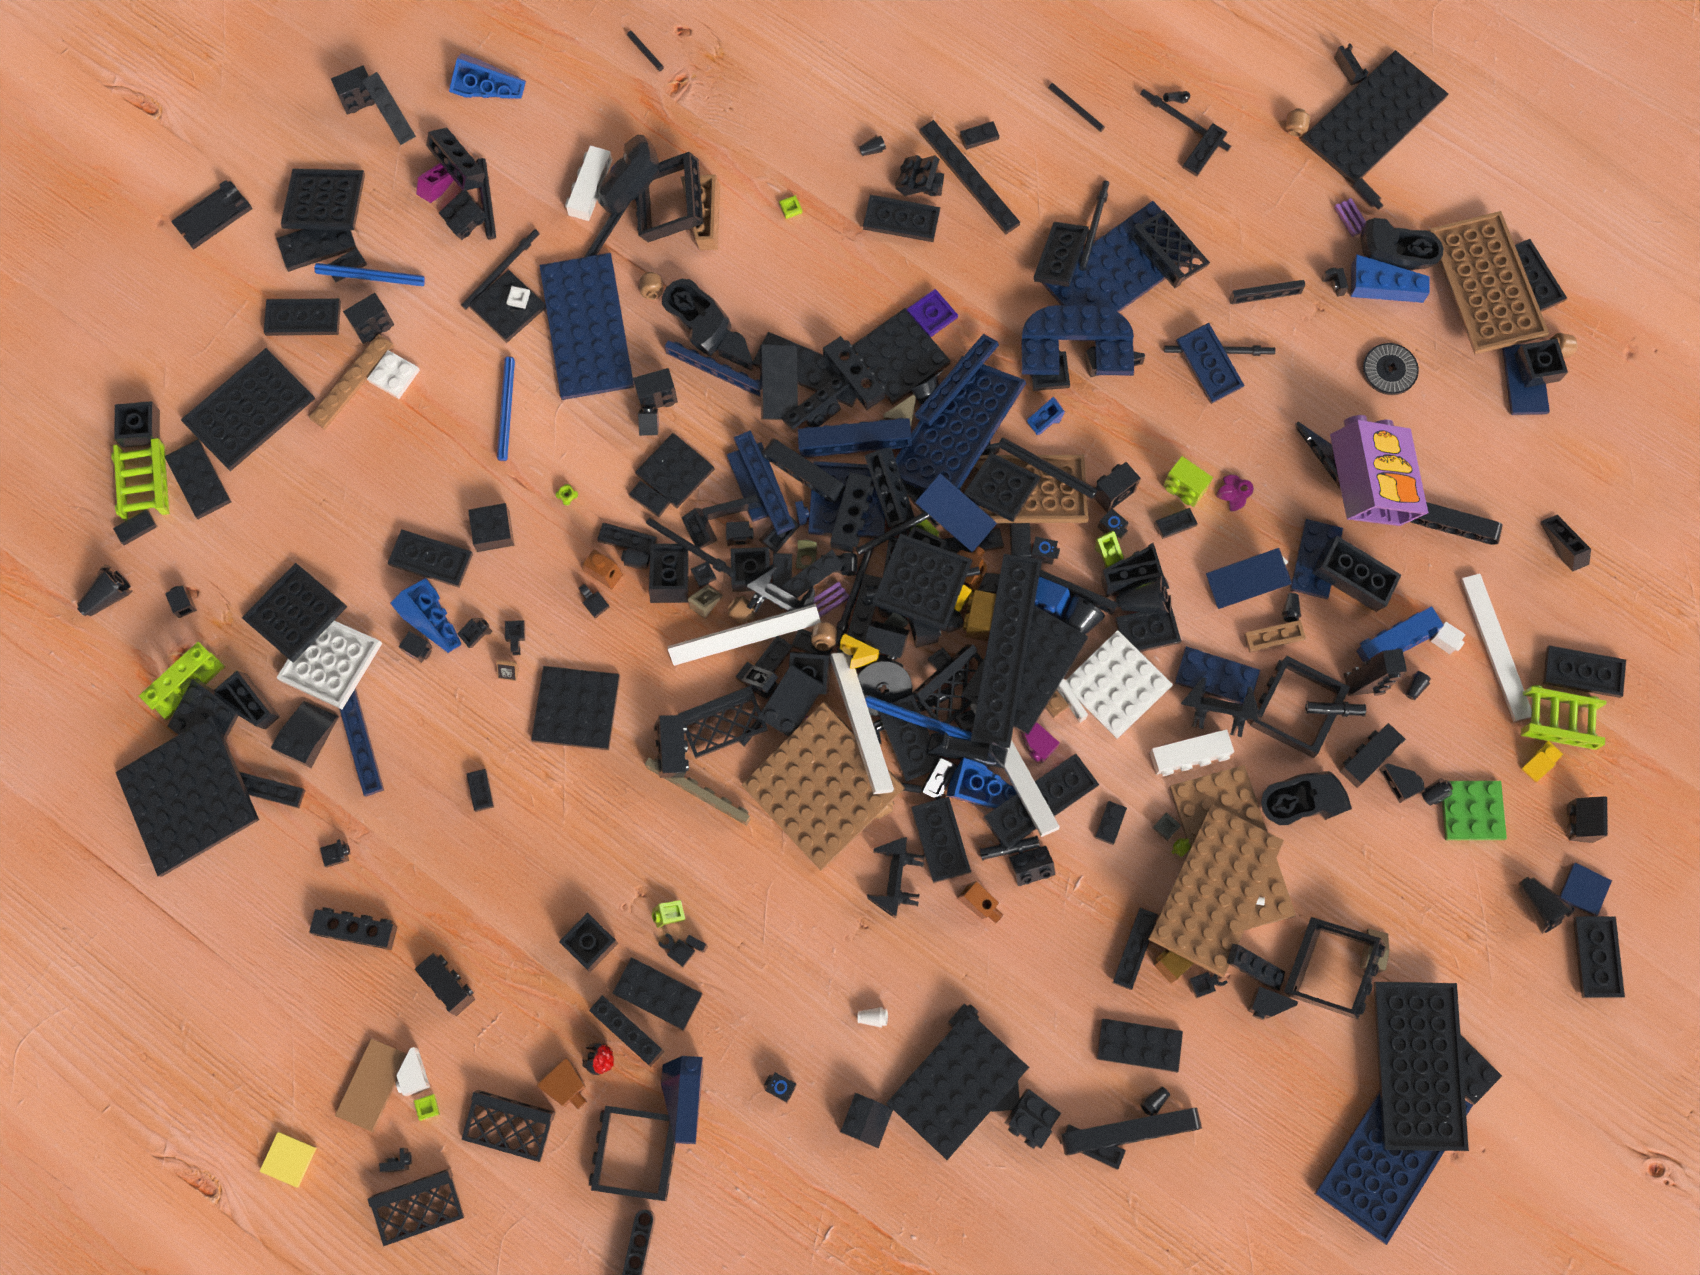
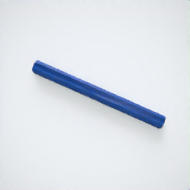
(368, 274)
(505, 410)
(917, 719)

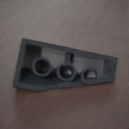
(1322, 450)

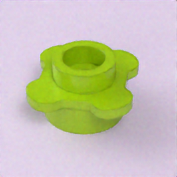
(566, 499)
(1181, 847)

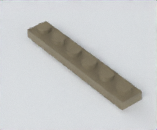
(706, 794)

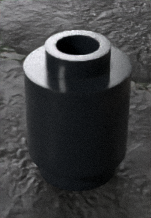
(635, 558)
(1437, 792)

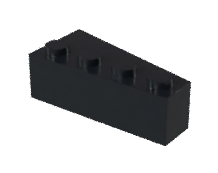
(1377, 674)

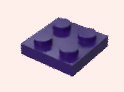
(932, 313)

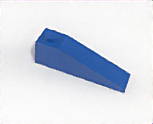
(480, 79)

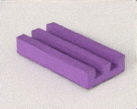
(1354, 216)
(819, 597)

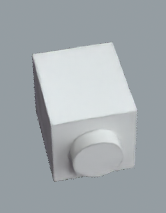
(1449, 638)

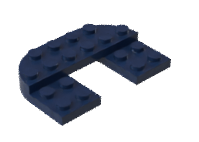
(1070, 322)

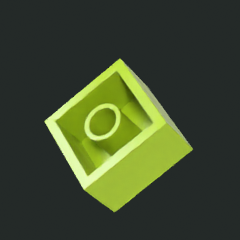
(1187, 482)

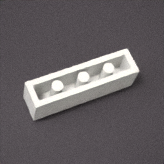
(590, 176)
(1191, 752)

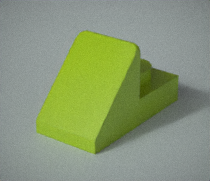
(1109, 548)

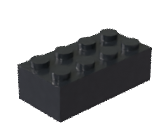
(1356, 574)

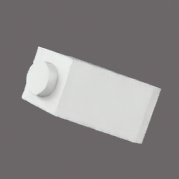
(412, 1074)

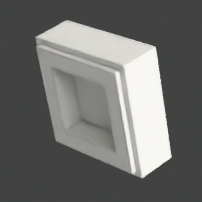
(518, 297)

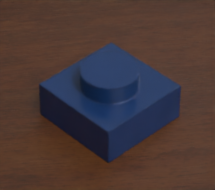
(802, 513)

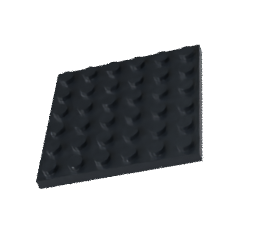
(187, 796)

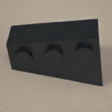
(1131, 571)
(246, 696)
(671, 746)
(1371, 755)
(445, 984)

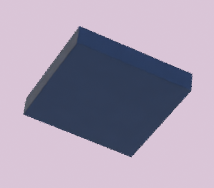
(1585, 889)

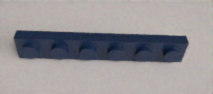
(710, 366)
(956, 379)
(764, 482)
(361, 746)

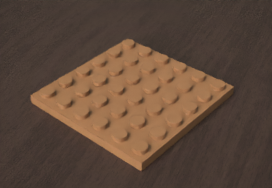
(819, 787)

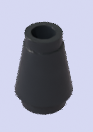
(873, 146)
(1292, 608)
(1417, 685)
(1153, 1102)

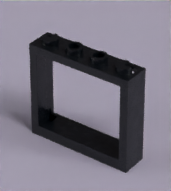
(693, 200)
(1315, 676)
(1304, 955)
(598, 1157)

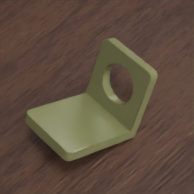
(808, 548)

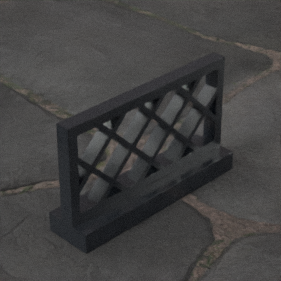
(1159, 255)
(941, 676)
(715, 707)
(512, 1107)
(405, 1192)

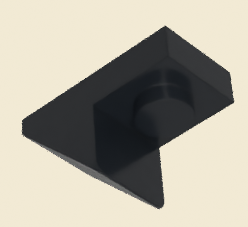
(760, 680)

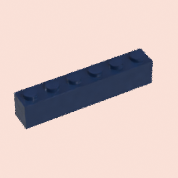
(854, 437)

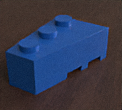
(1052, 598)

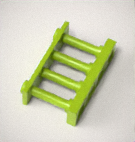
(159, 485)
(171, 686)
(1553, 732)

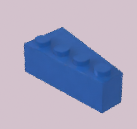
(1387, 282)
(1403, 634)

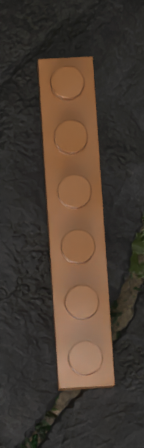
(350, 382)

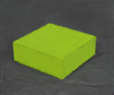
(790, 207)
(426, 1107)

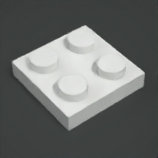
(393, 374)

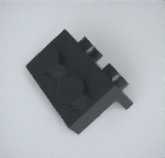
(1032, 865)

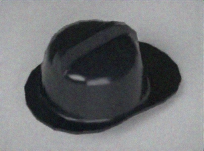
(924, 390)

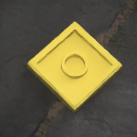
(288, 1159)

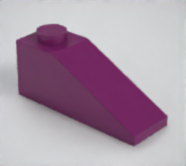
(433, 183)
(1040, 743)

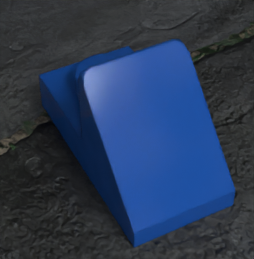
(1047, 415)

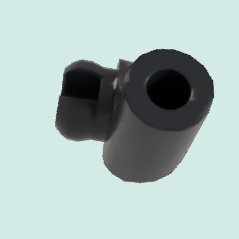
(1177, 96)

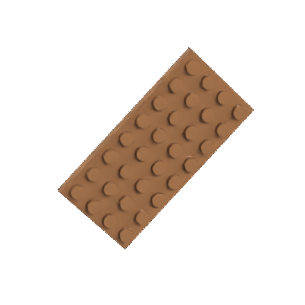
(1489, 283)
(1051, 499)
(1233, 793)
(1216, 890)

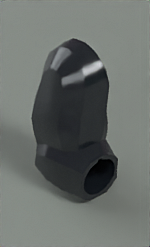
(629, 175)
(1400, 245)
(698, 314)
(1305, 797)

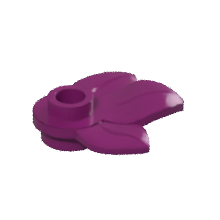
(1232, 493)

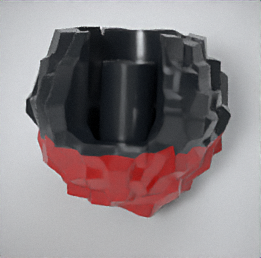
(600, 1060)

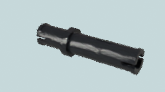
(1335, 708)
(998, 850)

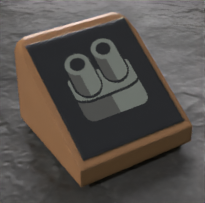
(507, 670)

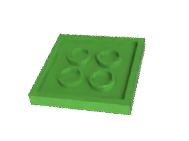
(1474, 811)

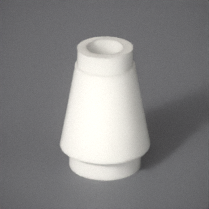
(874, 1017)

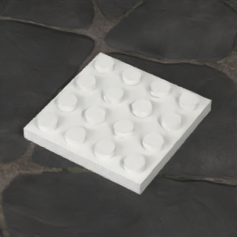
(332, 664)
(1117, 684)

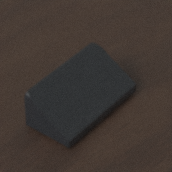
(699, 528)
(774, 541)

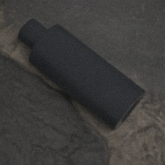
(1367, 193)

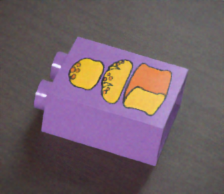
(1378, 472)

